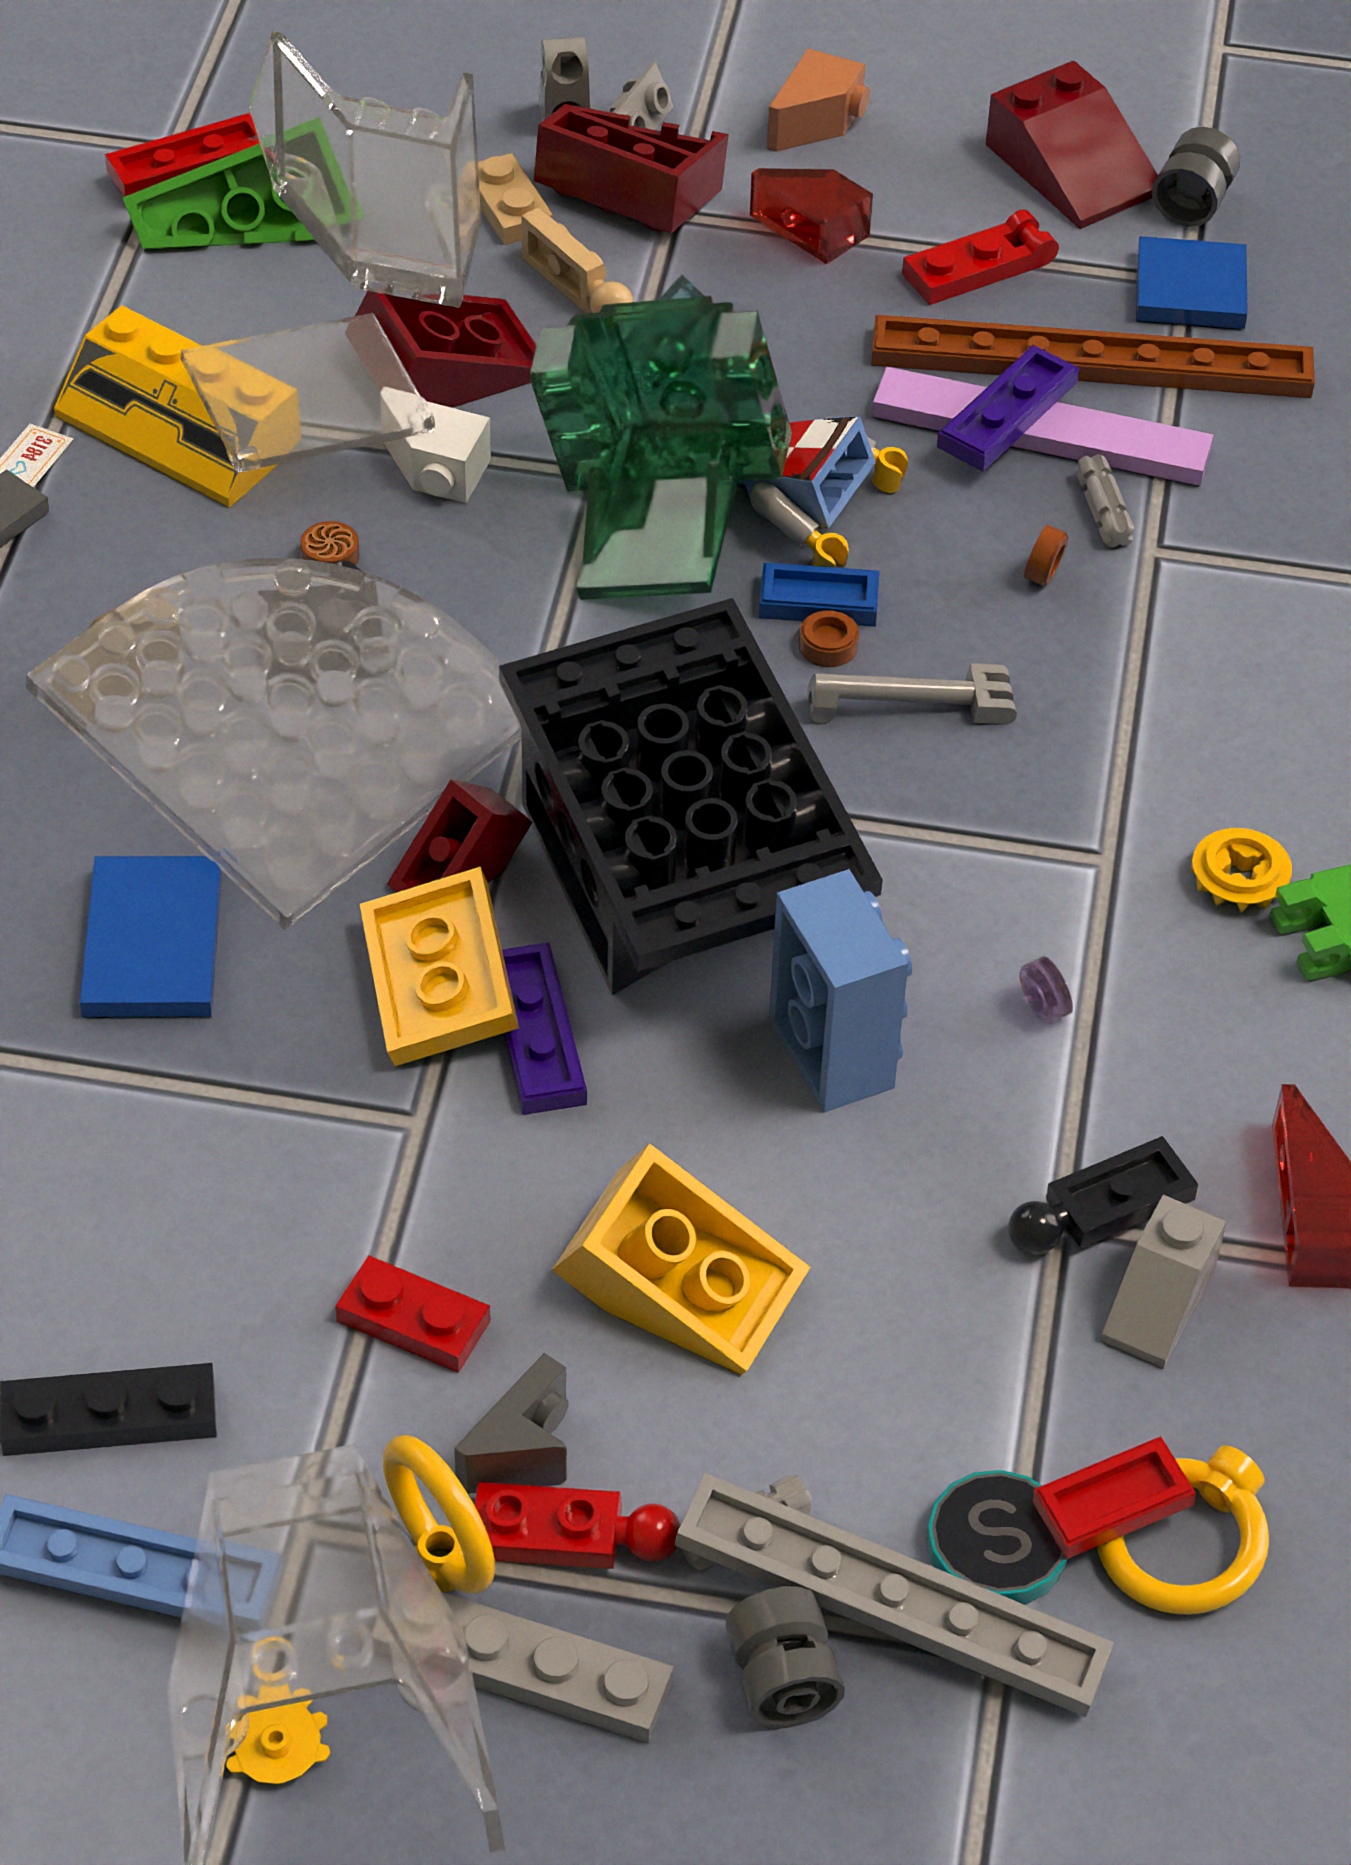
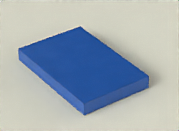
(151, 937)

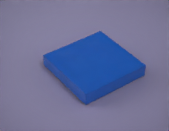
(1191, 282)

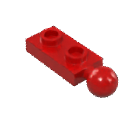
(571, 1526)

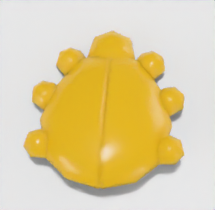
(281, 1744)

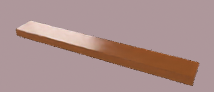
(1098, 355)

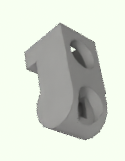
(563, 75)

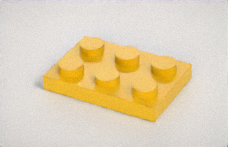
(438, 966)

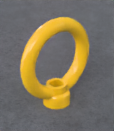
(1229, 1485)
(471, 1559)

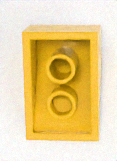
(681, 1263)

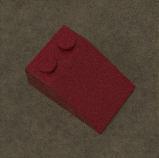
(1070, 144)
(453, 350)

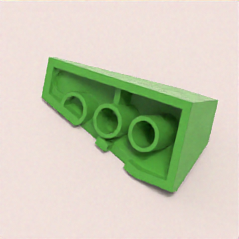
(215, 206)

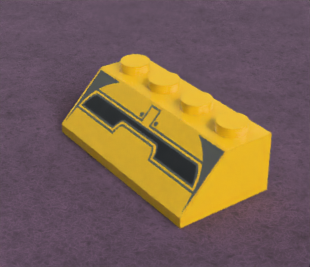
(141, 400)

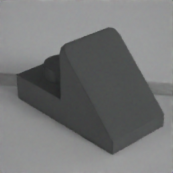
(515, 1436)

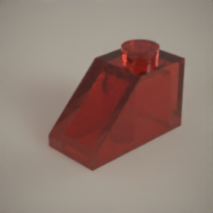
(812, 209)

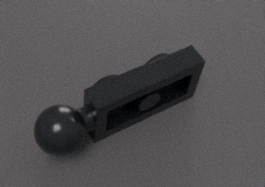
(1103, 1198)

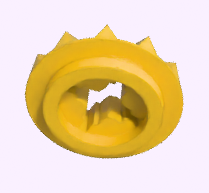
(1248, 851)

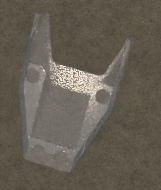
(371, 181)
(302, 1598)

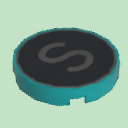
(994, 1536)

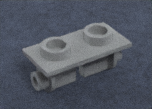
(644, 99)

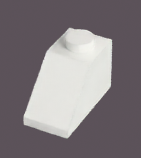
(450, 458)

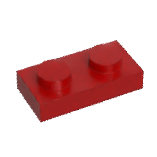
(413, 1313)

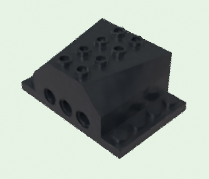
(673, 788)

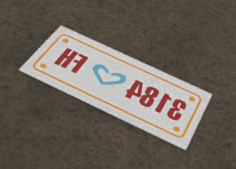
(33, 453)

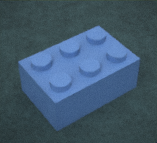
(838, 989)

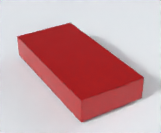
(1113, 1497)

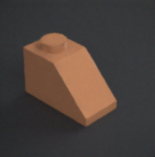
(817, 101)

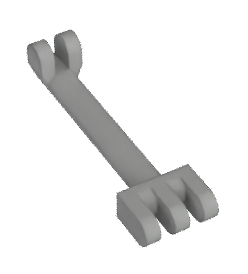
(984, 689)

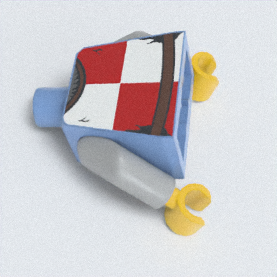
(819, 477)

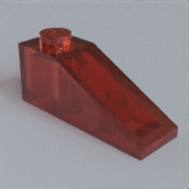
(1312, 1195)

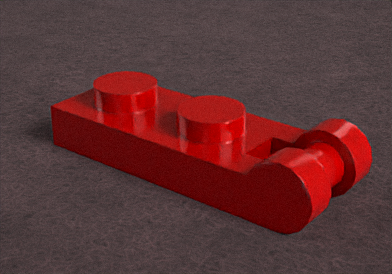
(980, 258)

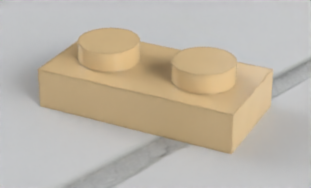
(507, 195)

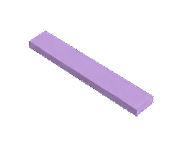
(1061, 431)

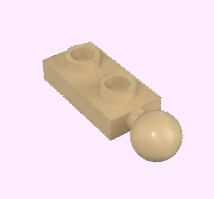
(568, 263)

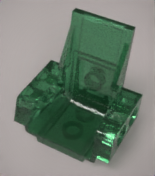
(658, 424)

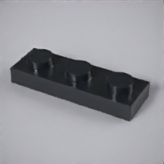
(107, 1409)

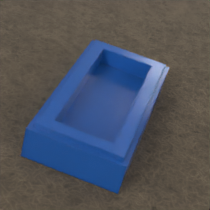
(801, 590)

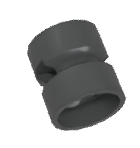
(1196, 176)
(784, 1657)

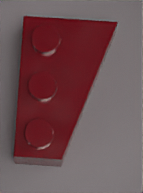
(629, 168)

